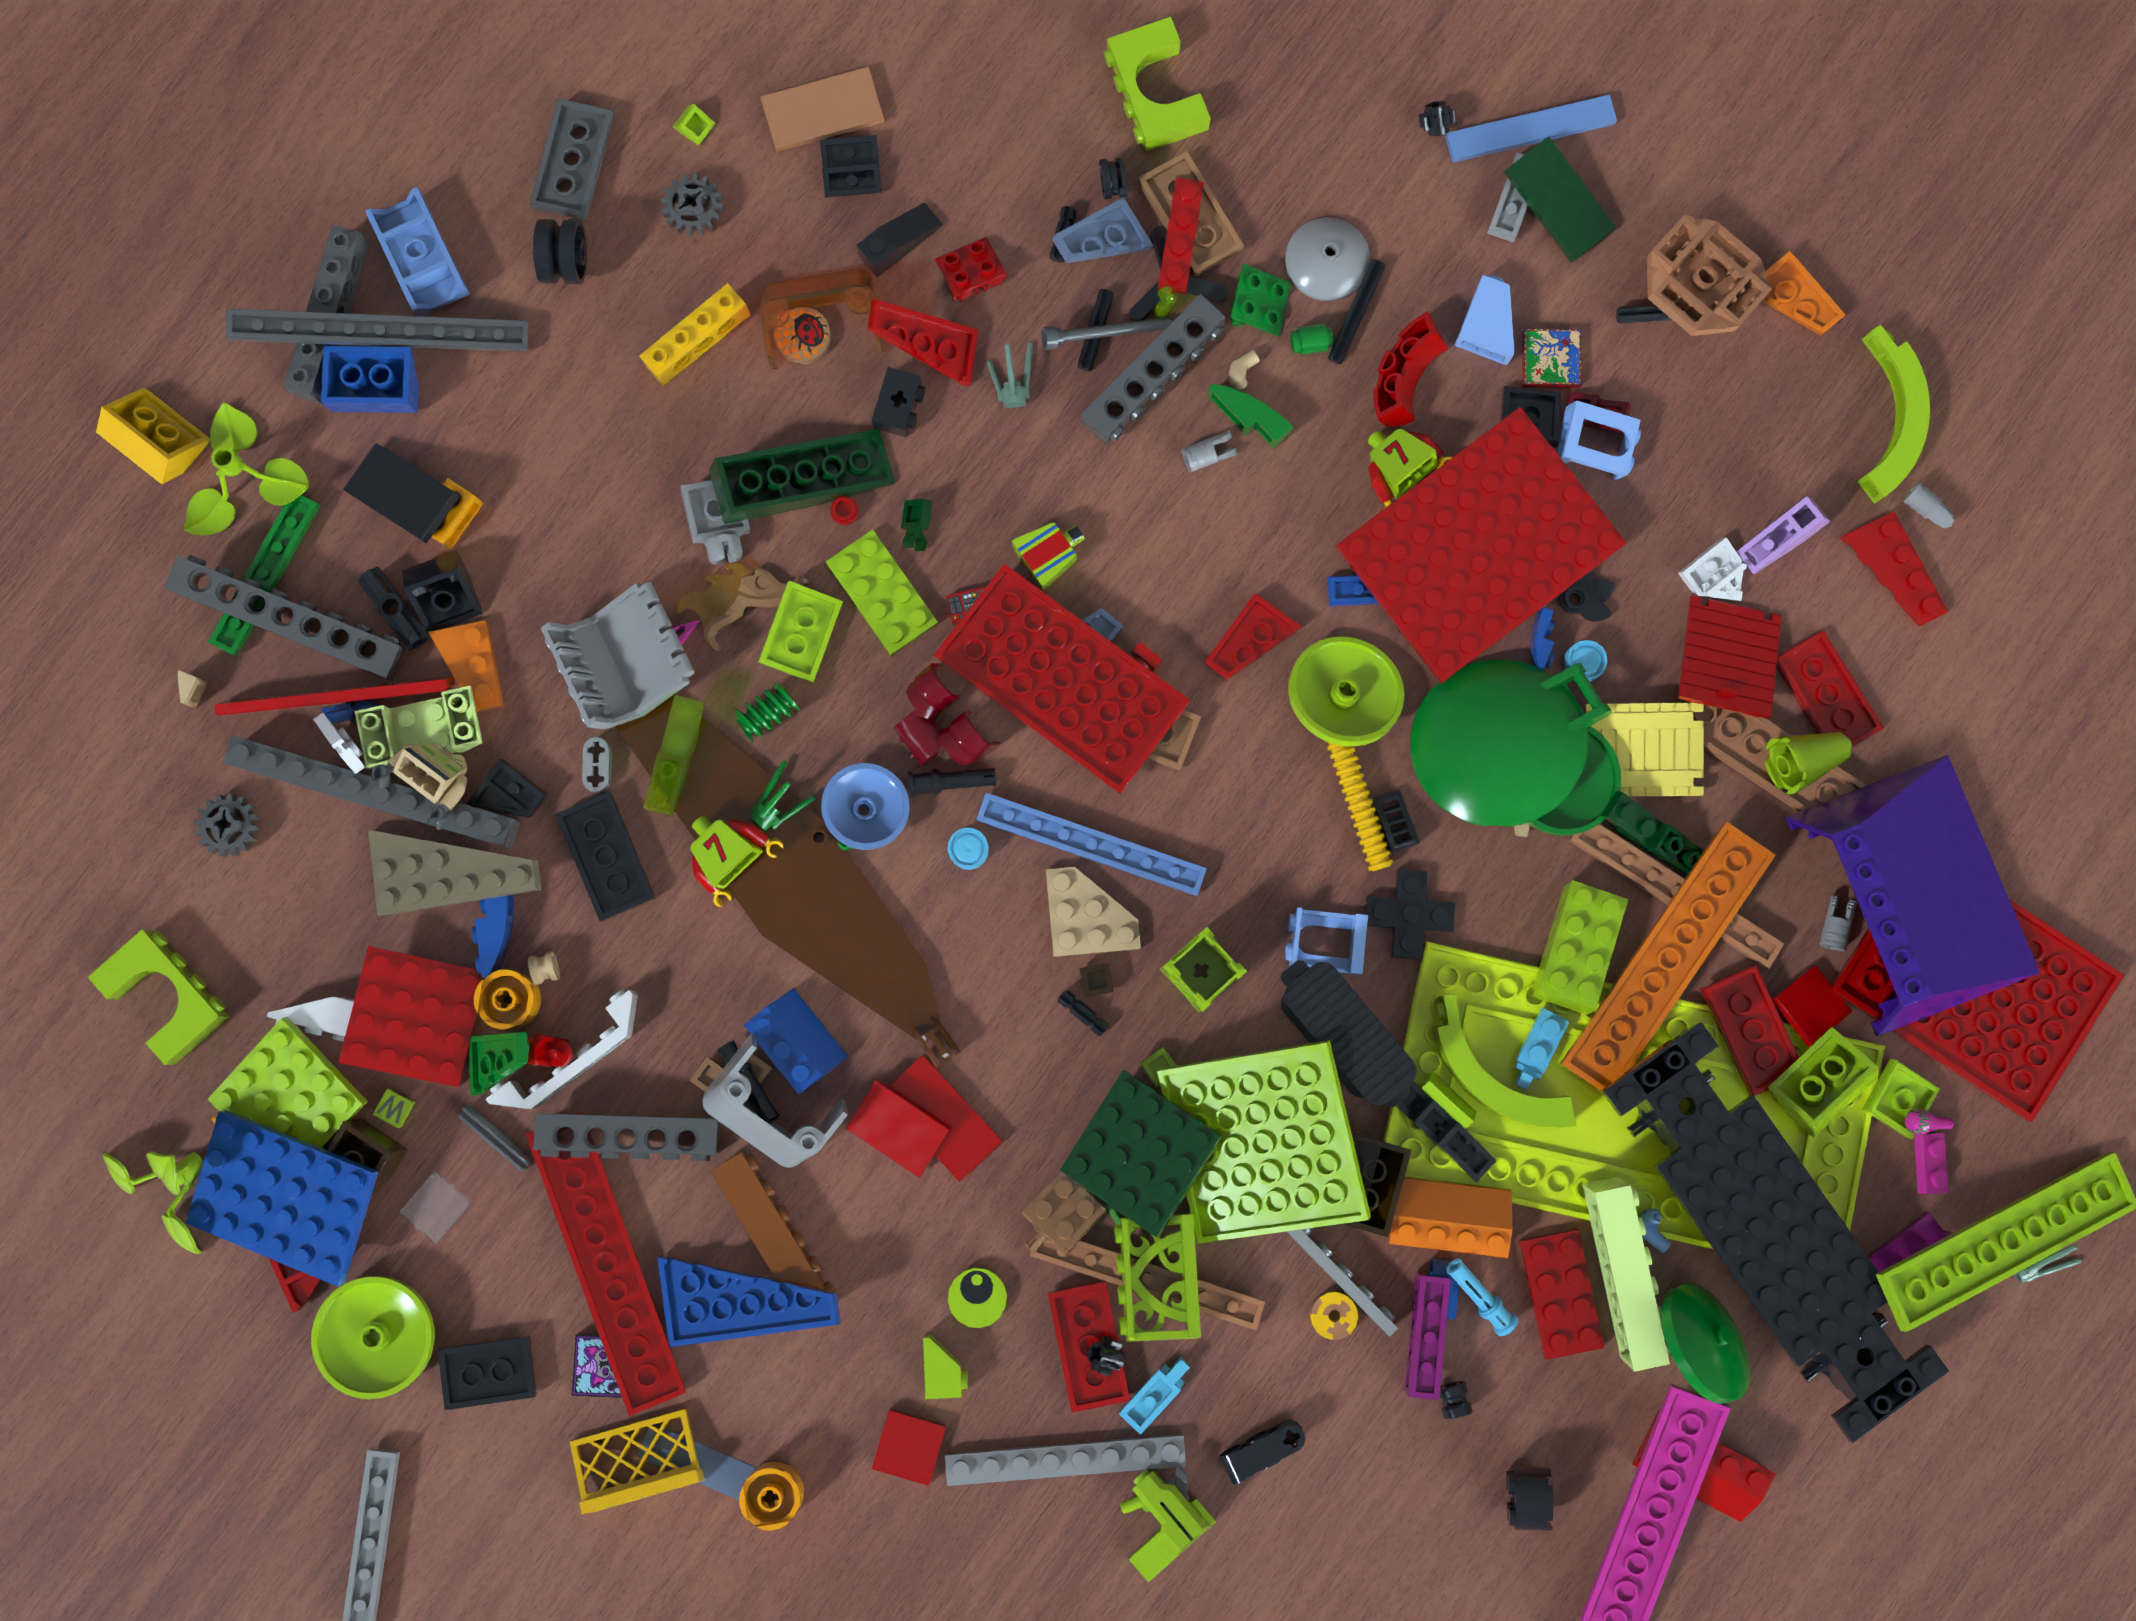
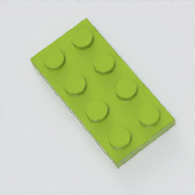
(882, 593)

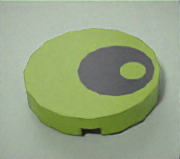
(977, 1297)

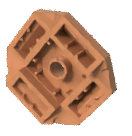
(1705, 277)

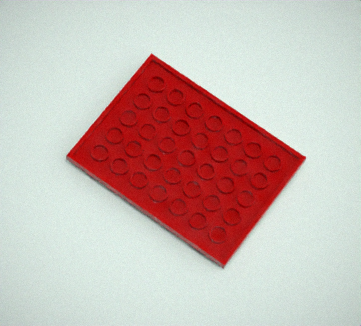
(1480, 545)
(2012, 1038)

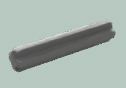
(495, 1138)

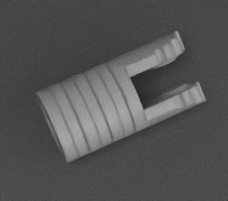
(1203, 453)
(1929, 505)
(1835, 929)

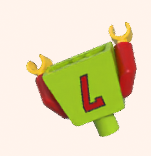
(1401, 462)
(725, 852)

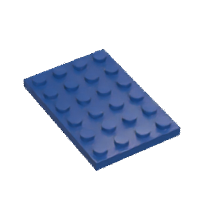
(281, 1197)

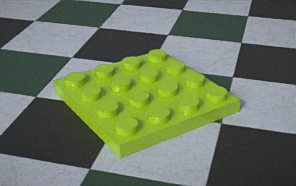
(290, 1088)

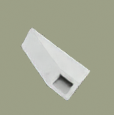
(318, 1016)

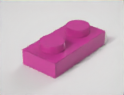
(1931, 1163)

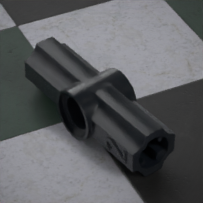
(383, 596)

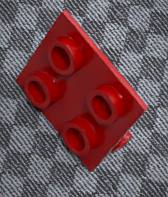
(971, 268)

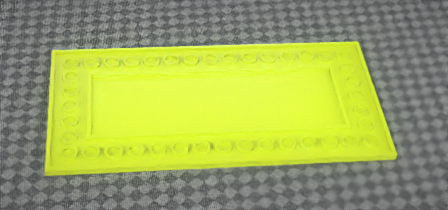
(1551, 1163)

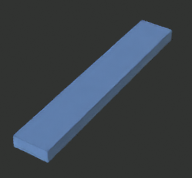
(1530, 128)

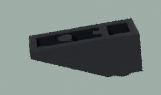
(897, 238)

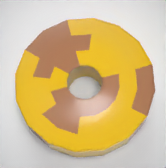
(1324, 1305)

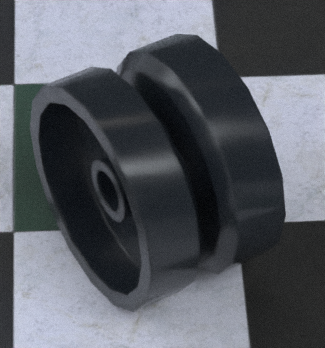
(559, 251)

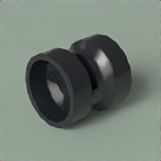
(1455, 1400)

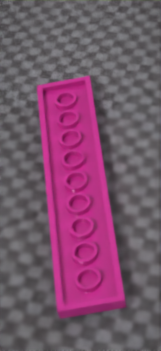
(1656, 1507)

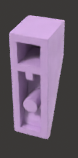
(1783, 535)

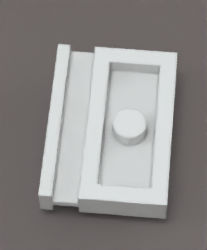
(341, 742)

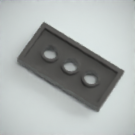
(560, 144)

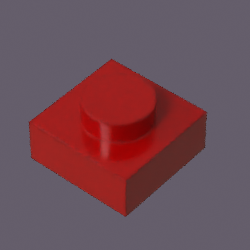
(1146, 657)

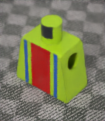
(1048, 552)

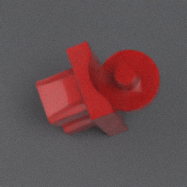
(549, 1051)

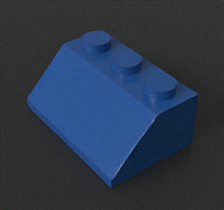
(369, 379)
(796, 1041)

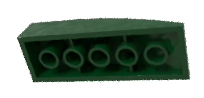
(799, 475)

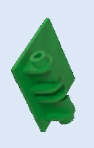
(1260, 300)

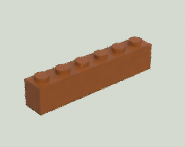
(768, 1223)

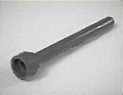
(1054, 337)

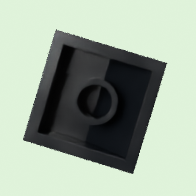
(441, 591)

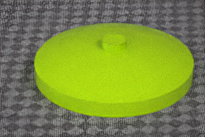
(1346, 691)
(372, 1337)

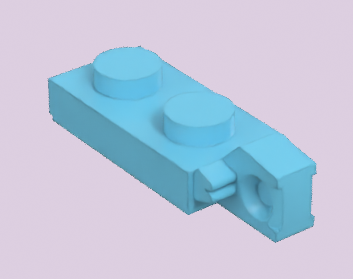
(1539, 1047)
(1154, 1395)

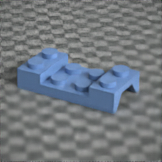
(418, 254)

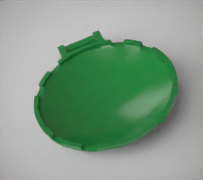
(1503, 741)

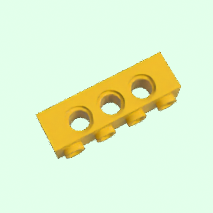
(695, 334)

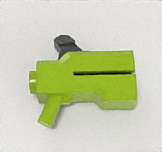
(1170, 1506)

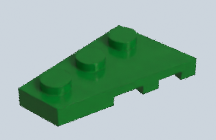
(495, 1058)

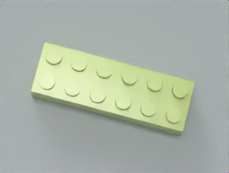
(1627, 1272)

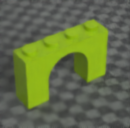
(1154, 122)
(197, 1010)

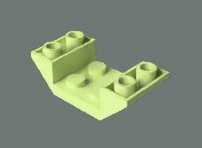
(441, 720)

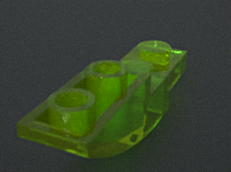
(674, 756)

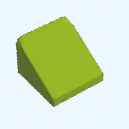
(694, 124)

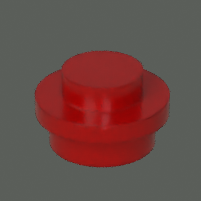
(844, 510)

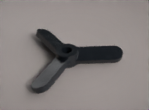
(1195, 286)

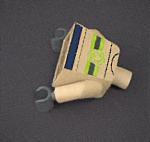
(431, 772)

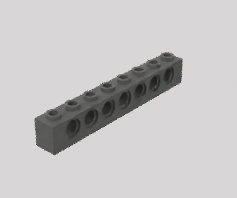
(184, 582)

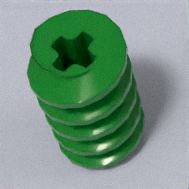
(765, 711)

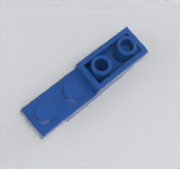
(493, 933)

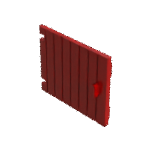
(1730, 657)

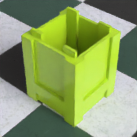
(1221, 970)

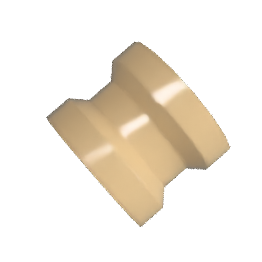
(543, 968)

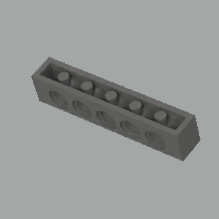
(331, 293)
(1197, 314)
(548, 1126)

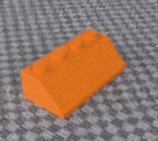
(1453, 1217)

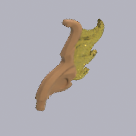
(731, 596)

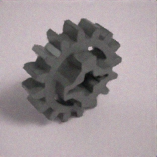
(691, 217)
(227, 813)

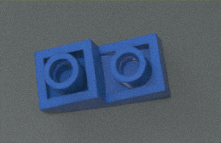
(1540, 647)

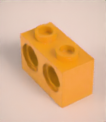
(458, 517)

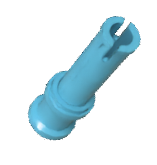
(1489, 1305)

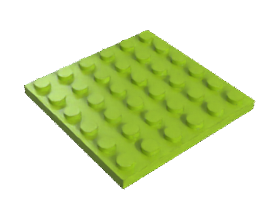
(1283, 1145)

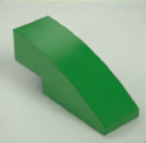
(1250, 414)

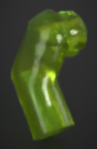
(1167, 301)

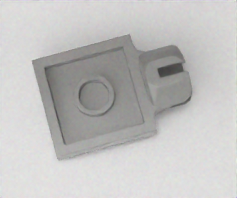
(708, 526)

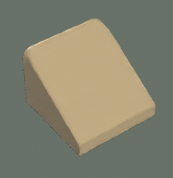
(190, 689)

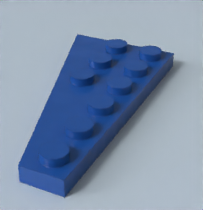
(725, 1304)

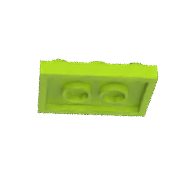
(800, 631)

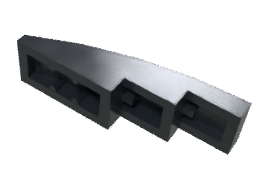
(1446, 1133)

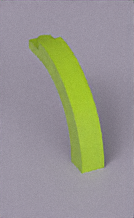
(1911, 416)
(1483, 1087)

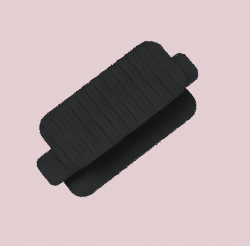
(1363, 1049)

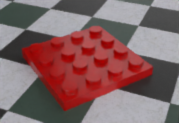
(411, 1017)

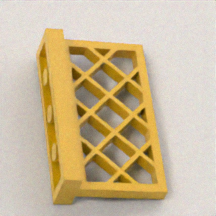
(634, 1488)

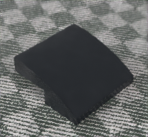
(850, 166)

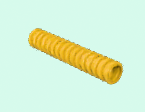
(1360, 806)

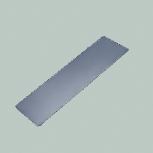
(719, 1470)

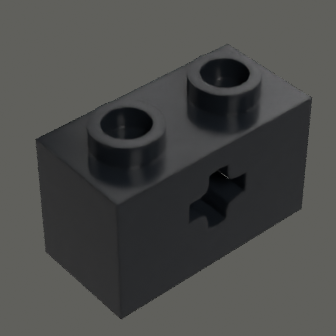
(898, 385)

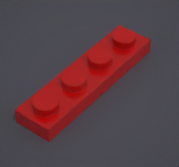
(1181, 235)

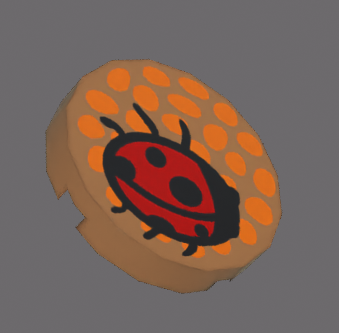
(804, 336)

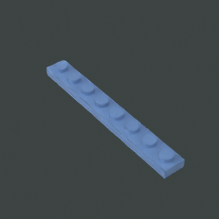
(1091, 844)

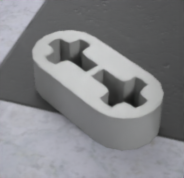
(589, 765)

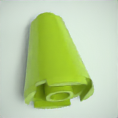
(1803, 759)

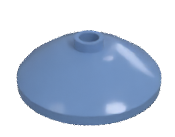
(871, 788)

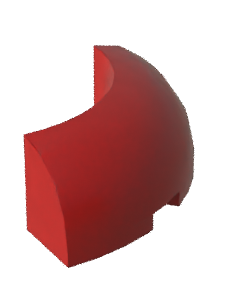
(1402, 368)

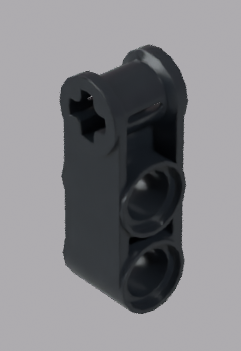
(1261, 1451)

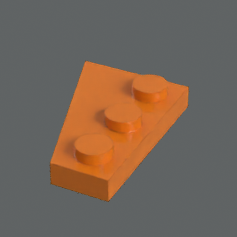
(471, 660)

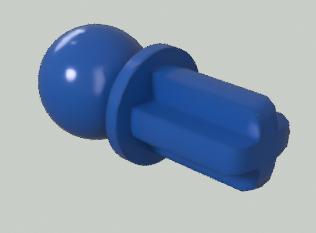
(345, 711)

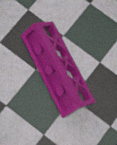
(1910, 1240)
(1427, 1336)

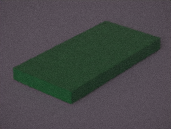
(1559, 199)

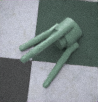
(1013, 394)
(2035, 1271)

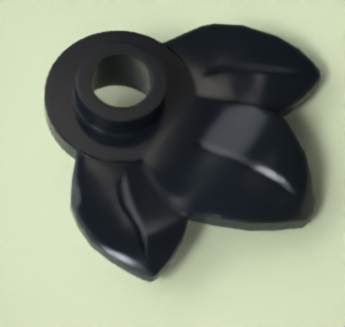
(1591, 598)

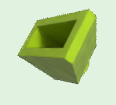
(942, 1371)

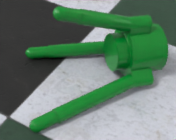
(765, 812)

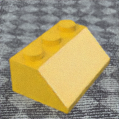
(151, 434)

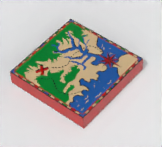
(1551, 358)

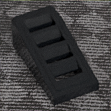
(1412, 839)

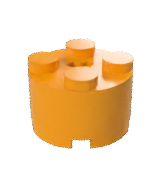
(499, 1014)
(760, 1508)

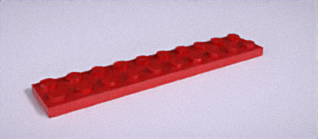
(610, 1276)

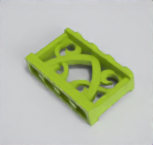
(1187, 1310)

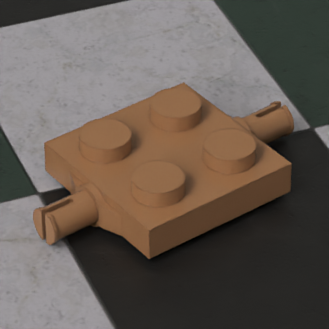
(1062, 1214)

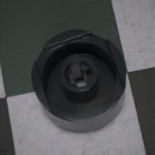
(1531, 1498)

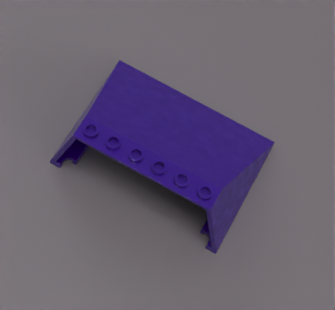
(1924, 890)

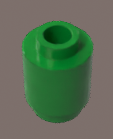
(1311, 339)

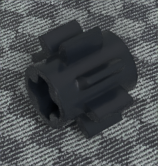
(1437, 118)
(1106, 1356)

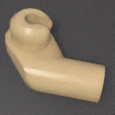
(1239, 368)

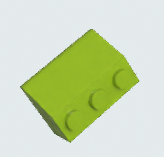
(1823, 1081)

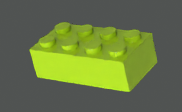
(1579, 947)

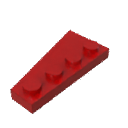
(930, 339)
(1897, 566)

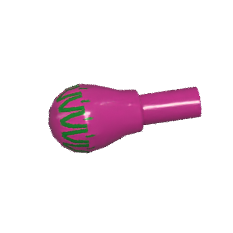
(1922, 1122)

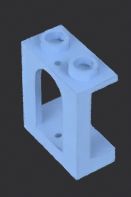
(1570, 432)
(1356, 923)

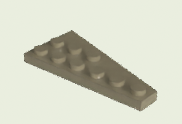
(431, 874)

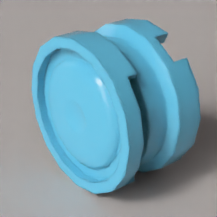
(1590, 655)
(968, 848)

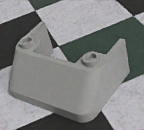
(727, 1103)

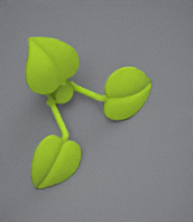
(231, 432)
(173, 1175)

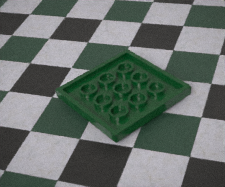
(1141, 1153)

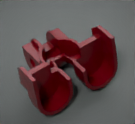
(923, 733)

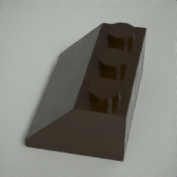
(1382, 1174)

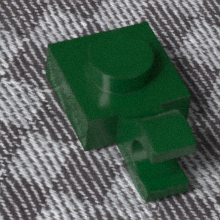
(915, 520)

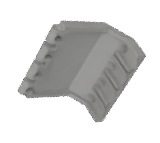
(620, 658)

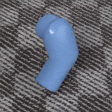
(1655, 1238)

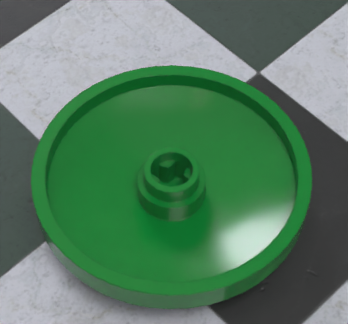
(1590, 795)
(1705, 1343)

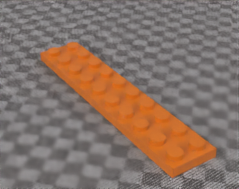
(1668, 957)

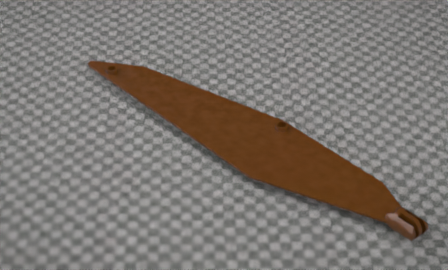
(811, 893)

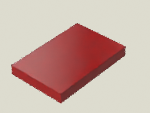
(898, 1128)

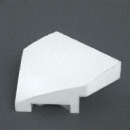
(1715, 572)

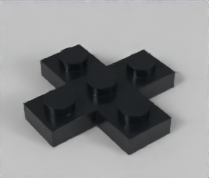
(1409, 914)

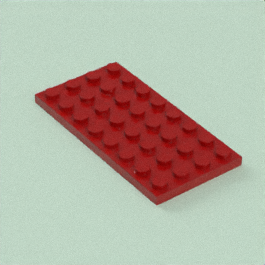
(1062, 678)

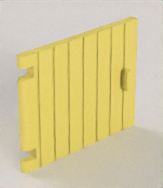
(1656, 747)

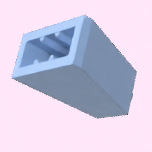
(1488, 322)

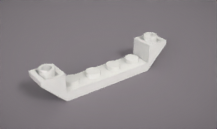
(622, 1011)

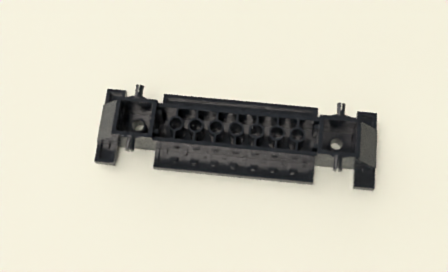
(1773, 1232)

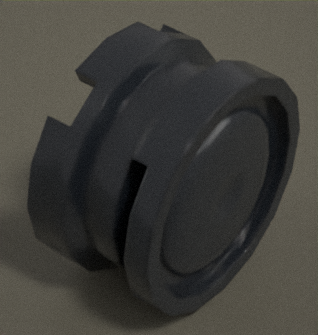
(1109, 178)

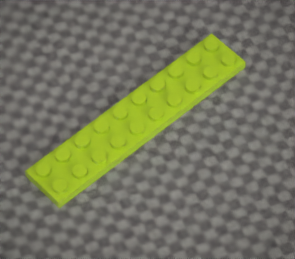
(2006, 1241)

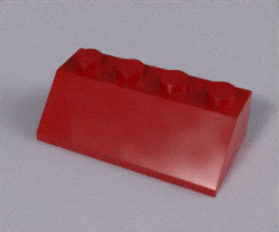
(1731, 1481)

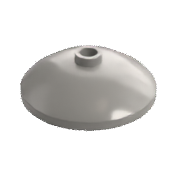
(1323, 275)

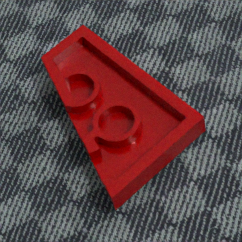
(1250, 637)

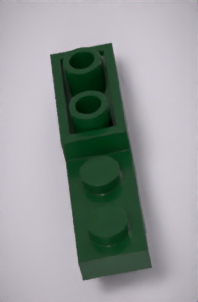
(1651, 834)

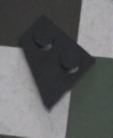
(507, 792)

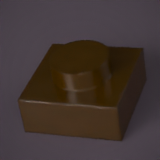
(1096, 980)

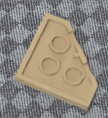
(1086, 917)

